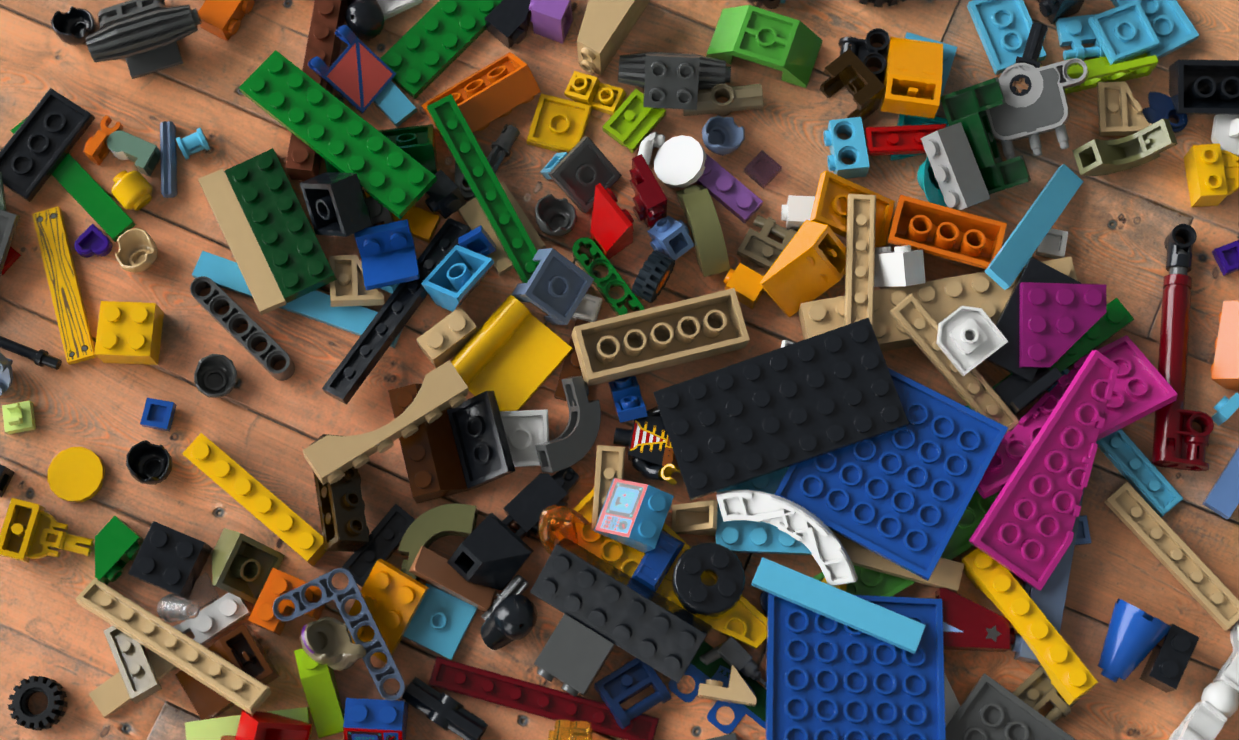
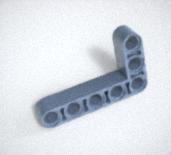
(352, 622)

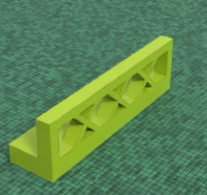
(1102, 71)

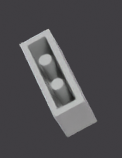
(955, 167)

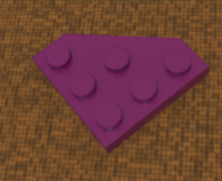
(1055, 319)

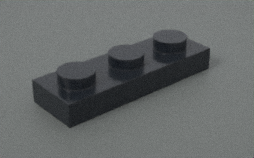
(381, 544)

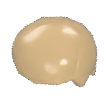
(136, 250)

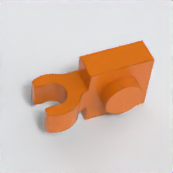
(96, 146)

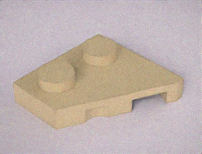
(1118, 110)
(349, 286)

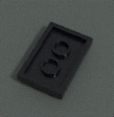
(481, 440)

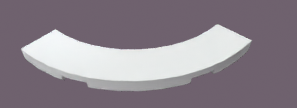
(796, 522)

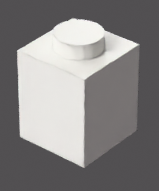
(797, 211)

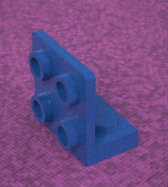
(387, 254)

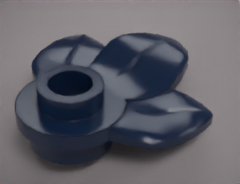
(1162, 107)

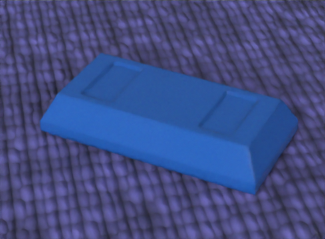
(658, 561)

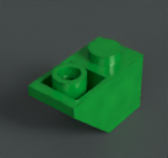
(114, 549)

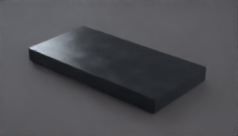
(42, 143)
(1009, 321)

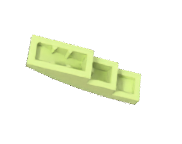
(217, 727)

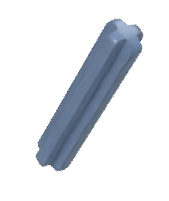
(168, 159)

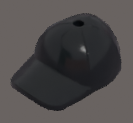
(364, 18)
(504, 622)

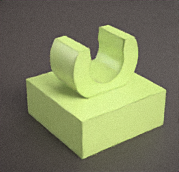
(18, 417)

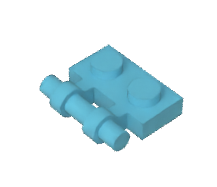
(1075, 32)

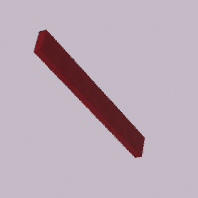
(536, 699)

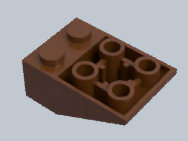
(243, 651)

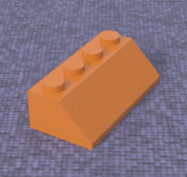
(491, 92)
(946, 232)

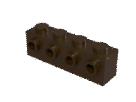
(342, 512)

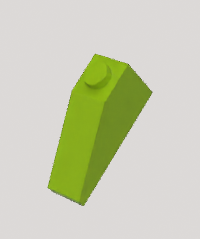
(321, 694)

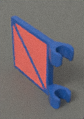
(356, 73)

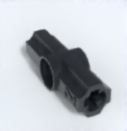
(444, 710)

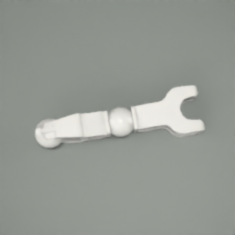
(1217, 701)

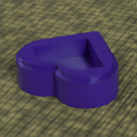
(93, 242)

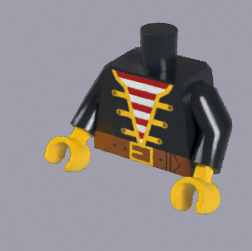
(649, 447)

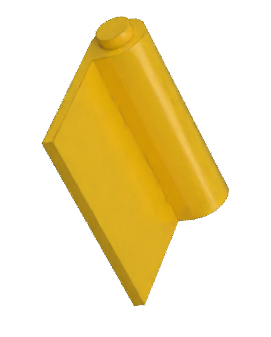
(510, 355)

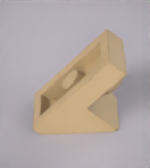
(737, 690)

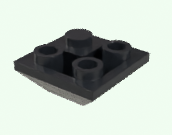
(490, 554)

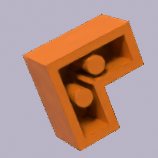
(275, 586)

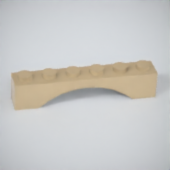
(337, 454)

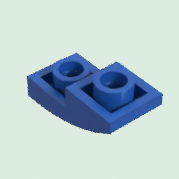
(627, 399)

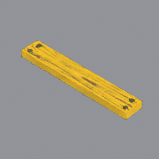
(64, 285)

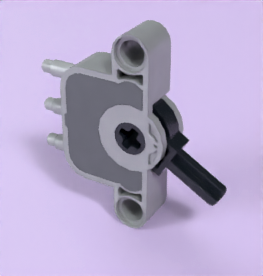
(1039, 107)

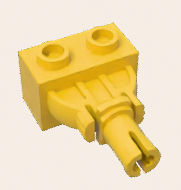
(1210, 174)
(32, 531)

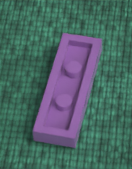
(729, 190)

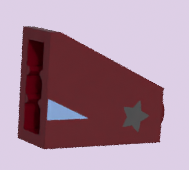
(972, 625)

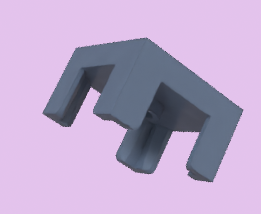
(554, 286)

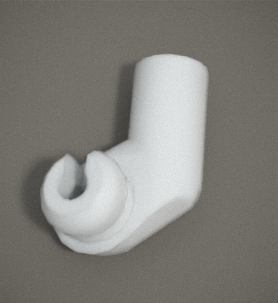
(648, 144)

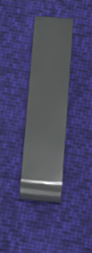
(233, 319)

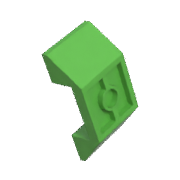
(766, 40)

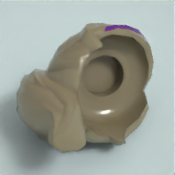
(330, 643)

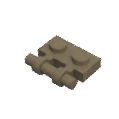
(759, 247)
(1038, 691)

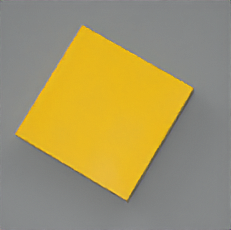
(558, 123)

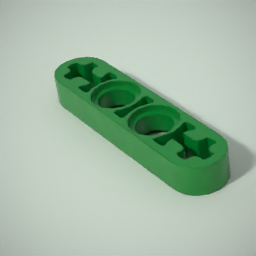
(611, 280)

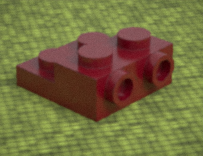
(649, 198)

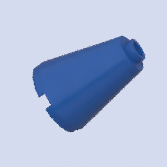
(1129, 640)

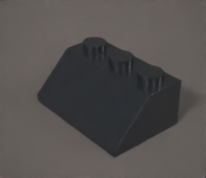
(1205, 86)

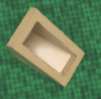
(695, 518)

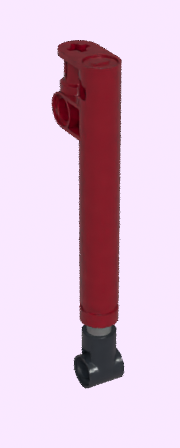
(1174, 439)

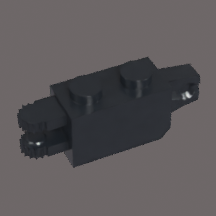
(536, 497)

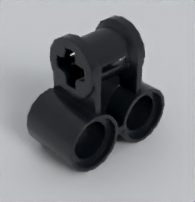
(866, 52)

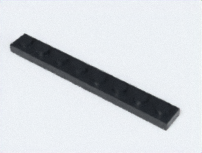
(391, 317)

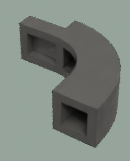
(579, 432)

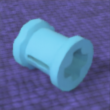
(193, 143)

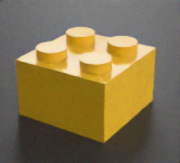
(129, 333)

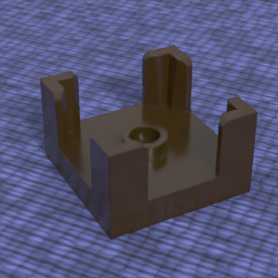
(855, 76)

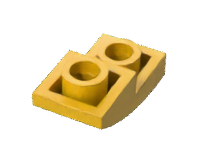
(589, 91)

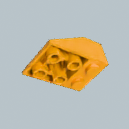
(913, 78)
(806, 267)

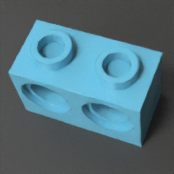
(852, 148)

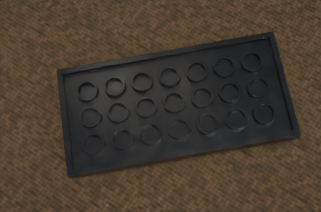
(780, 408)

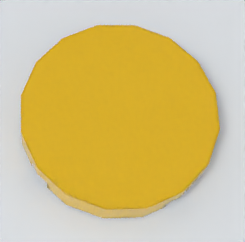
(76, 474)

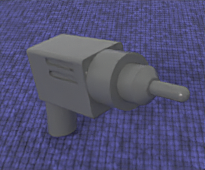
(734, 655)

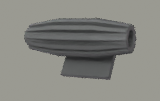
(145, 39)
(672, 78)

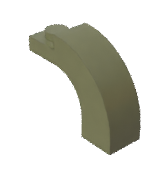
(1121, 154)
(705, 229)
(434, 524)

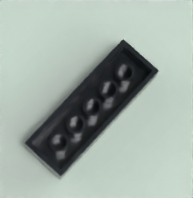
(620, 609)

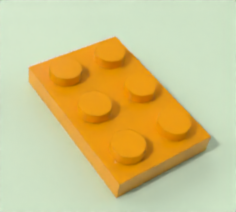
(831, 206)
(392, 602)

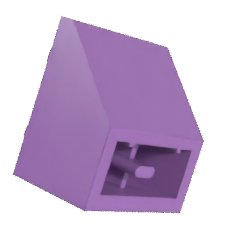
(551, 18)

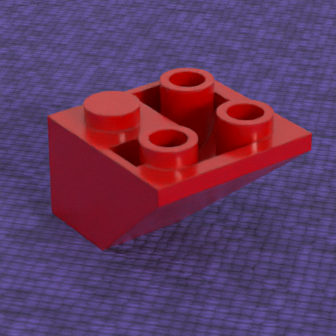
(610, 225)

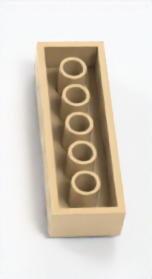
(660, 337)

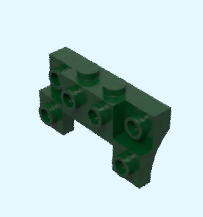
(970, 109)

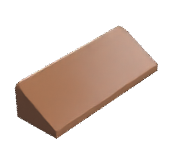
(439, 573)

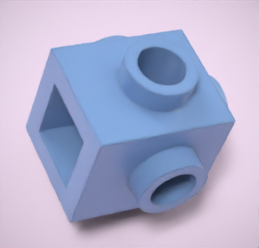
(670, 237)

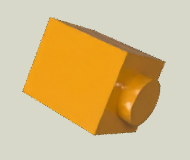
(746, 284)

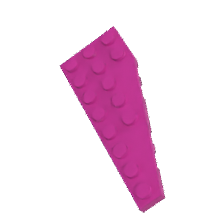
(1135, 394)
(1038, 505)

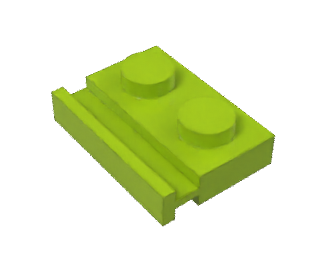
(632, 121)

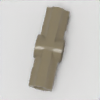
(740, 98)

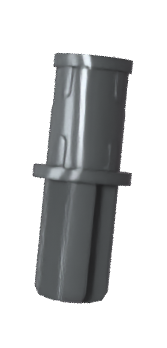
(502, 146)
(516, 586)

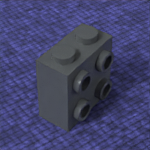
(573, 656)

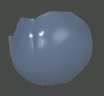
(722, 135)

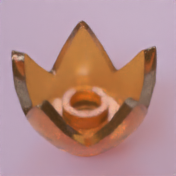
(558, 523)

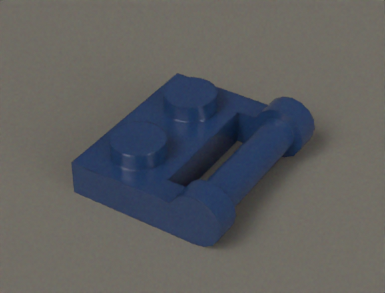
(625, 684)

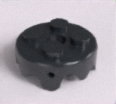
(705, 599)

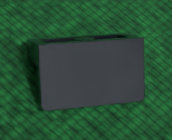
(1020, 393)

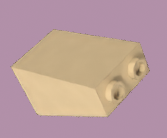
(604, 31)

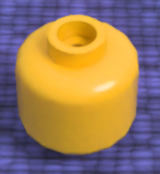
(132, 190)

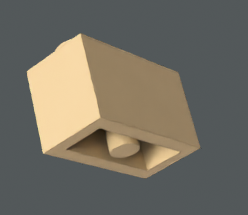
(447, 337)

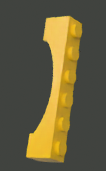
(256, 498)
(1055, 655)

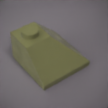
(242, 565)

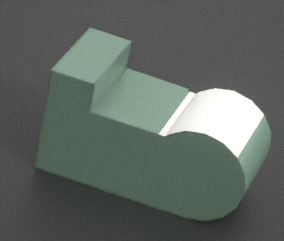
(129, 147)

